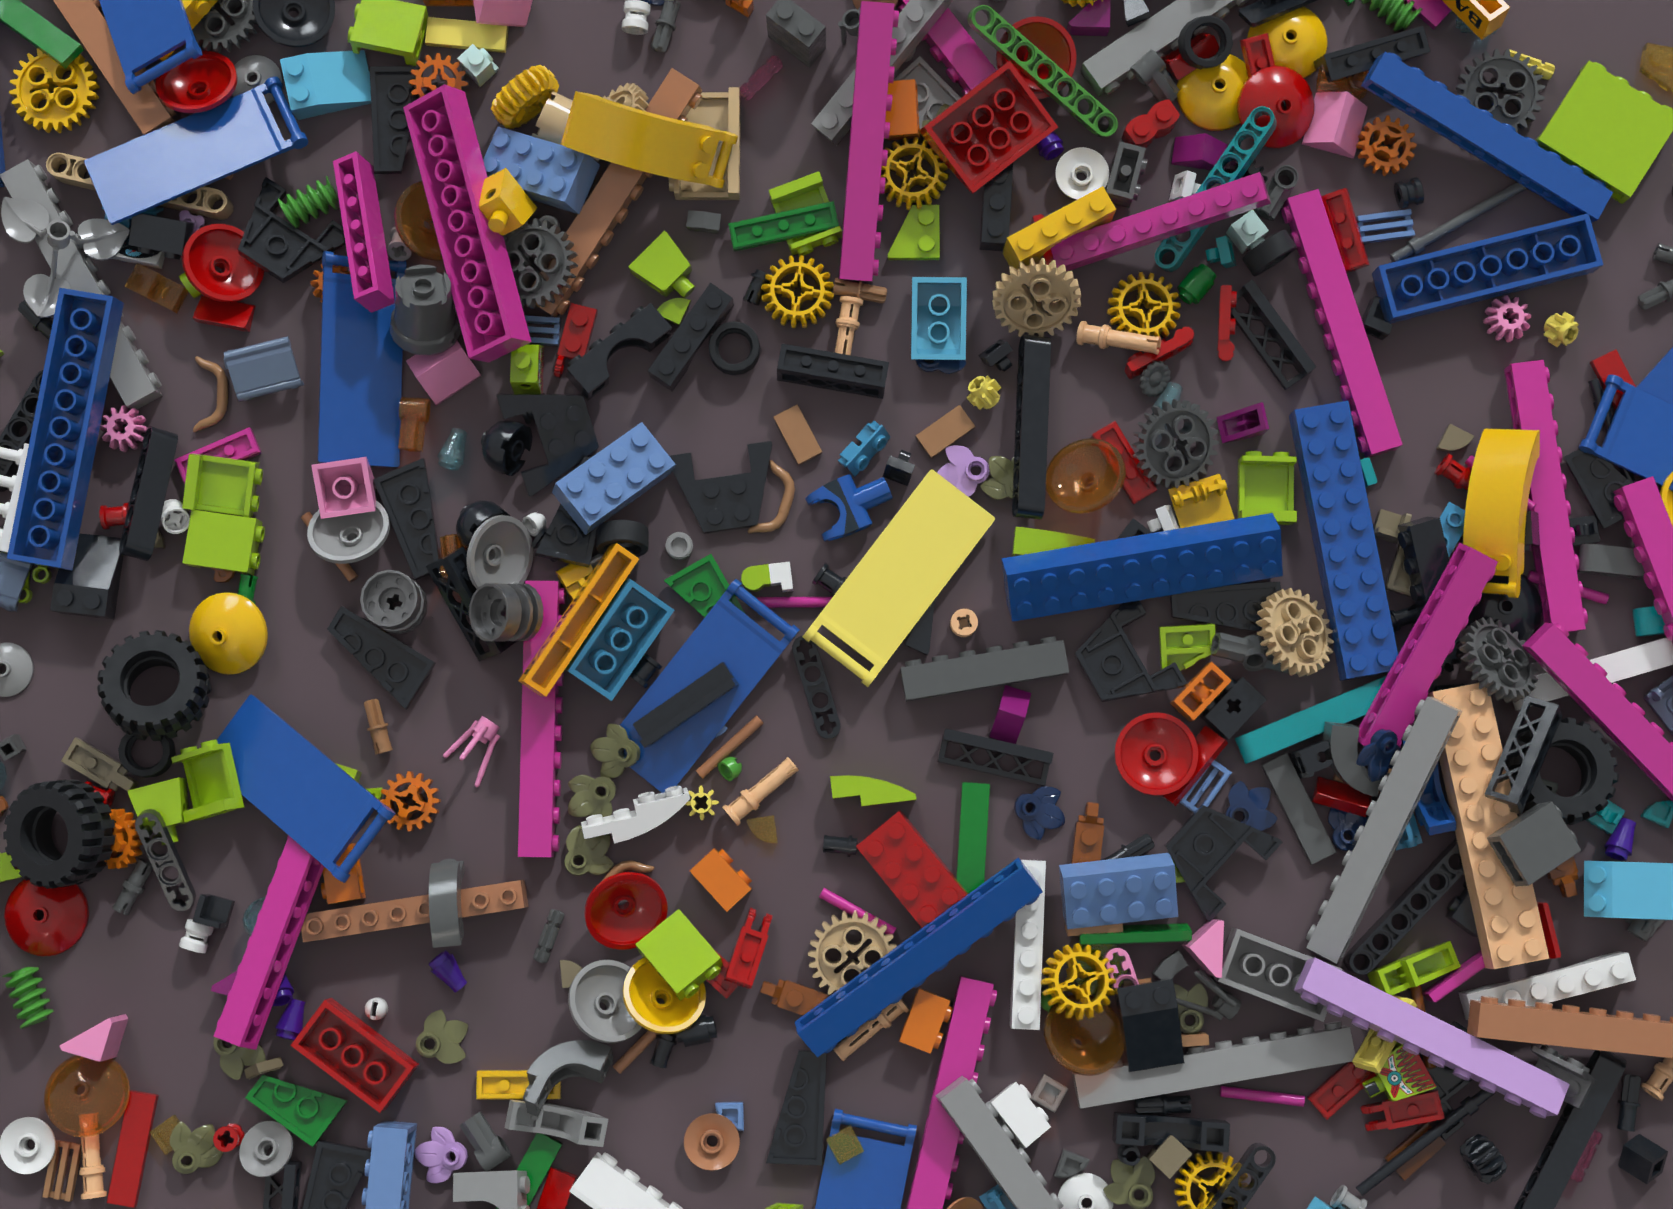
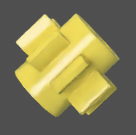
(1561, 329)
(983, 392)
(709, 802)

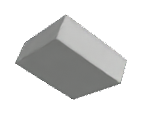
(1049, 1093)

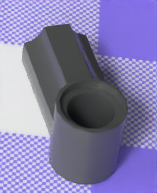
(1152, 73)
(1278, 192)
(488, 1147)

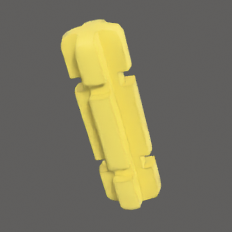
(1545, 69)

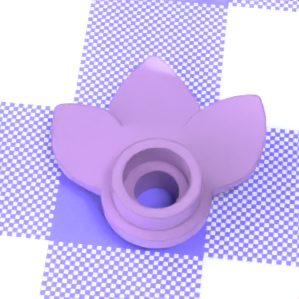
(959, 469)
(437, 1157)

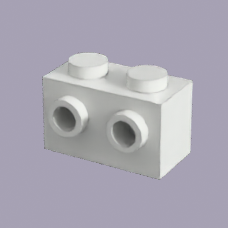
(1020, 1114)

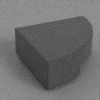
(1070, 1164)

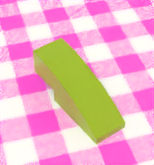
(1036, 540)
(870, 790)
(1415, 969)

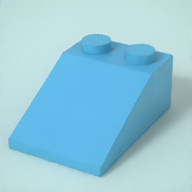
(326, 82)
(938, 318)
(1628, 890)

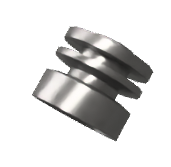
(391, 587)
(506, 612)

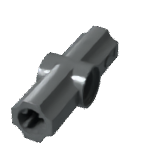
(1244, 650)

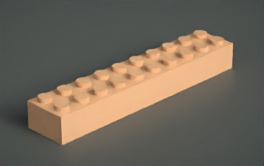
(1503, 914)

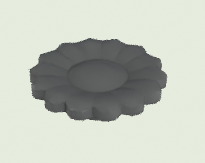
(1155, 379)

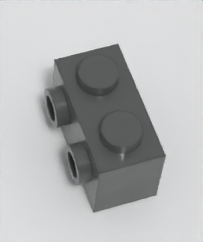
(1124, 174)

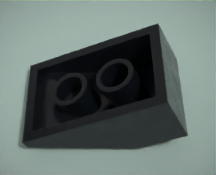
(94, 581)
(1150, 1025)

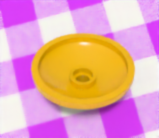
(1307, 46)
(1207, 105)
(241, 629)
(640, 992)

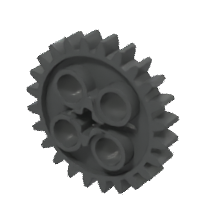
(228, 35)
(1502, 68)
(551, 246)
(1195, 429)
(1498, 660)

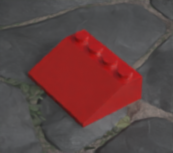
(989, 127)

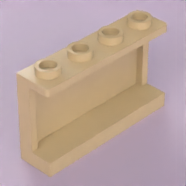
(722, 113)

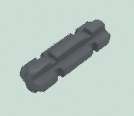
(548, 936)

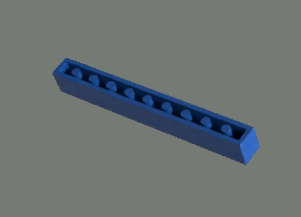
(1486, 137)
(918, 957)

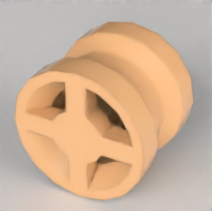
(962, 627)

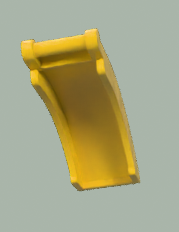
(646, 140)
(1499, 502)

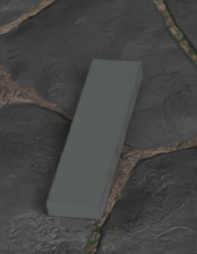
(1298, 808)

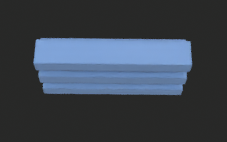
(1408, 223)
(544, 330)
(1217, 767)

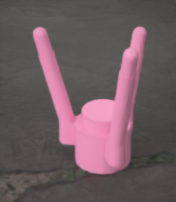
(481, 731)

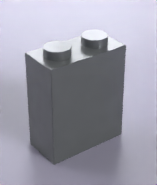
(796, 31)
(1534, 843)

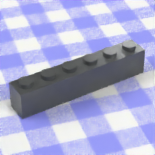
(984, 670)

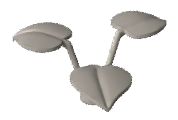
(28, 218)

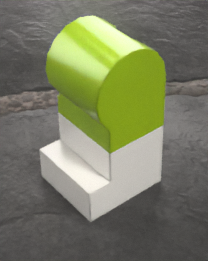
(767, 575)

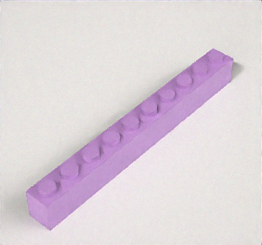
(1431, 1037)

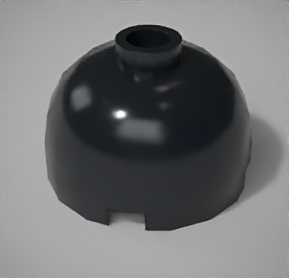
(505, 445)
(473, 516)

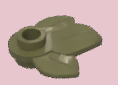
(1001, 483)
(611, 751)
(587, 799)
(590, 850)
(1196, 995)
(446, 1037)
(234, 1058)
(195, 1144)
(1128, 1180)

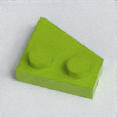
(918, 235)
(1185, 644)

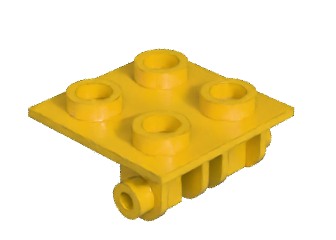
(1201, 502)

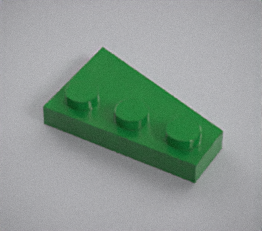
(701, 585)
(296, 1107)

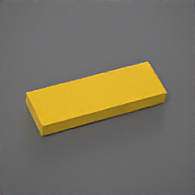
(506, 1085)

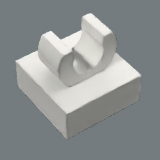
(1183, 185)
(1166, 520)

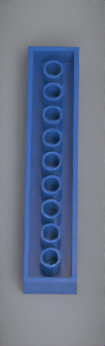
(65, 429)
(1344, 540)
(1143, 567)

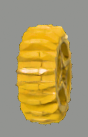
(524, 96)
(922, 179)
(810, 293)
(1154, 306)
(1074, 972)
(1217, 1177)

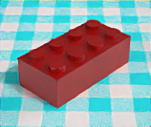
(911, 869)
(355, 1054)

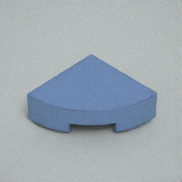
(733, 1111)

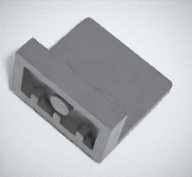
(1569, 1071)

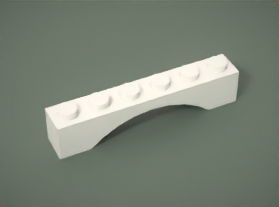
(1027, 957)
(1558, 984)

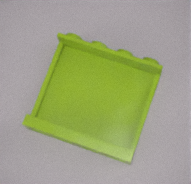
(1608, 130)

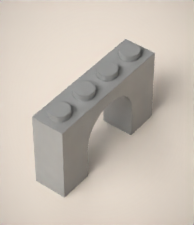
(500, 1188)

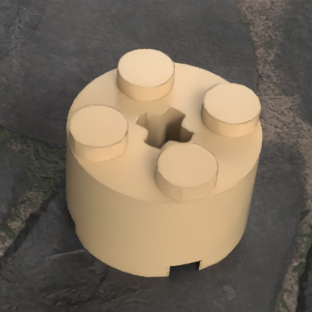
(553, 118)

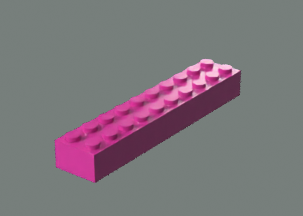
(471, 252)

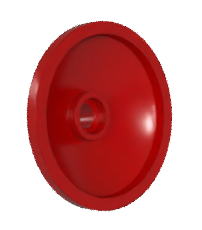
(1050, 39)
(198, 83)
(1268, 89)
(218, 247)
(1167, 737)
(63, 921)
(624, 924)

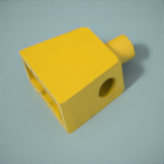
(505, 203)

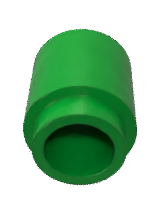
(1196, 284)

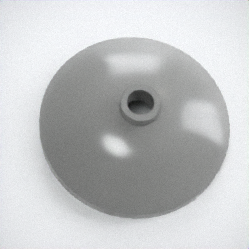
(348, 536)
(500, 552)
(602, 983)

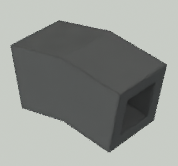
(703, 221)
(16, 743)
(1170, 966)

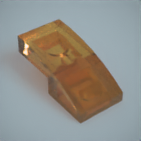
(156, 288)

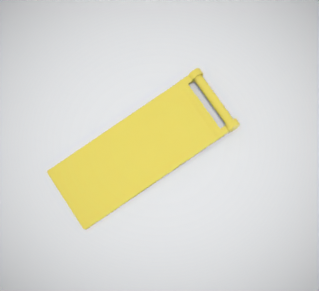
(901, 574)

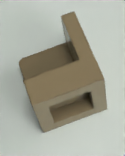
(1387, 525)
(1169, 1156)

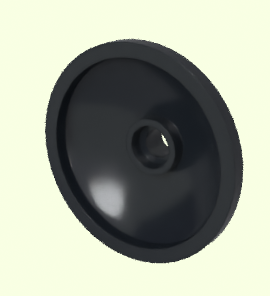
(307, 28)
(1524, 611)

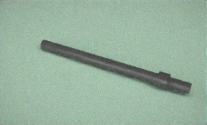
(1417, 244)

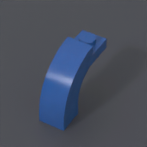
(1432, 807)

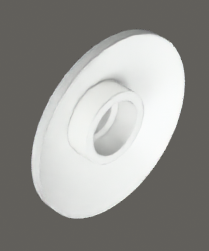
(1081, 161)
(15, 1150)
(1084, 1186)

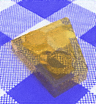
(1658, 64)

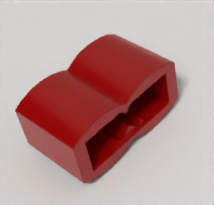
(1151, 126)

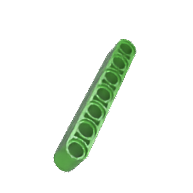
(1055, 74)

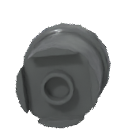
(424, 312)

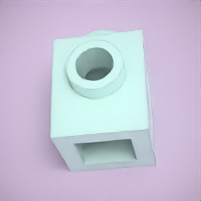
(1247, 232)

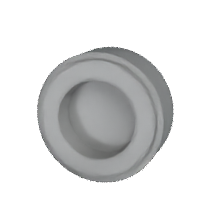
(679, 546)

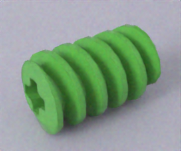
(1396, 12)
(310, 203)
(28, 996)

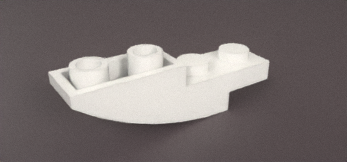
(648, 814)

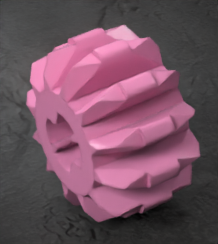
(1512, 311)
(114, 428)

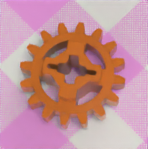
(438, 69)
(1390, 134)
(414, 789)
(126, 840)

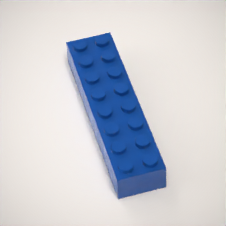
(1487, 268)

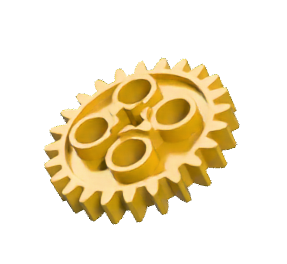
(54, 113)

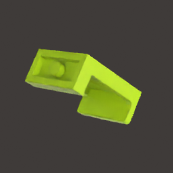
(389, 28)
(800, 194)
(222, 485)
(1267, 486)
(223, 542)
(210, 780)
(680, 955)

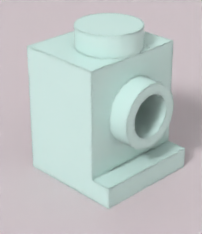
(477, 64)

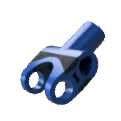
(851, 503)

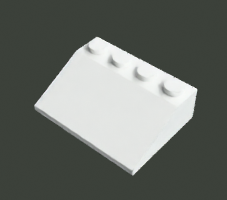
(609, 1187)

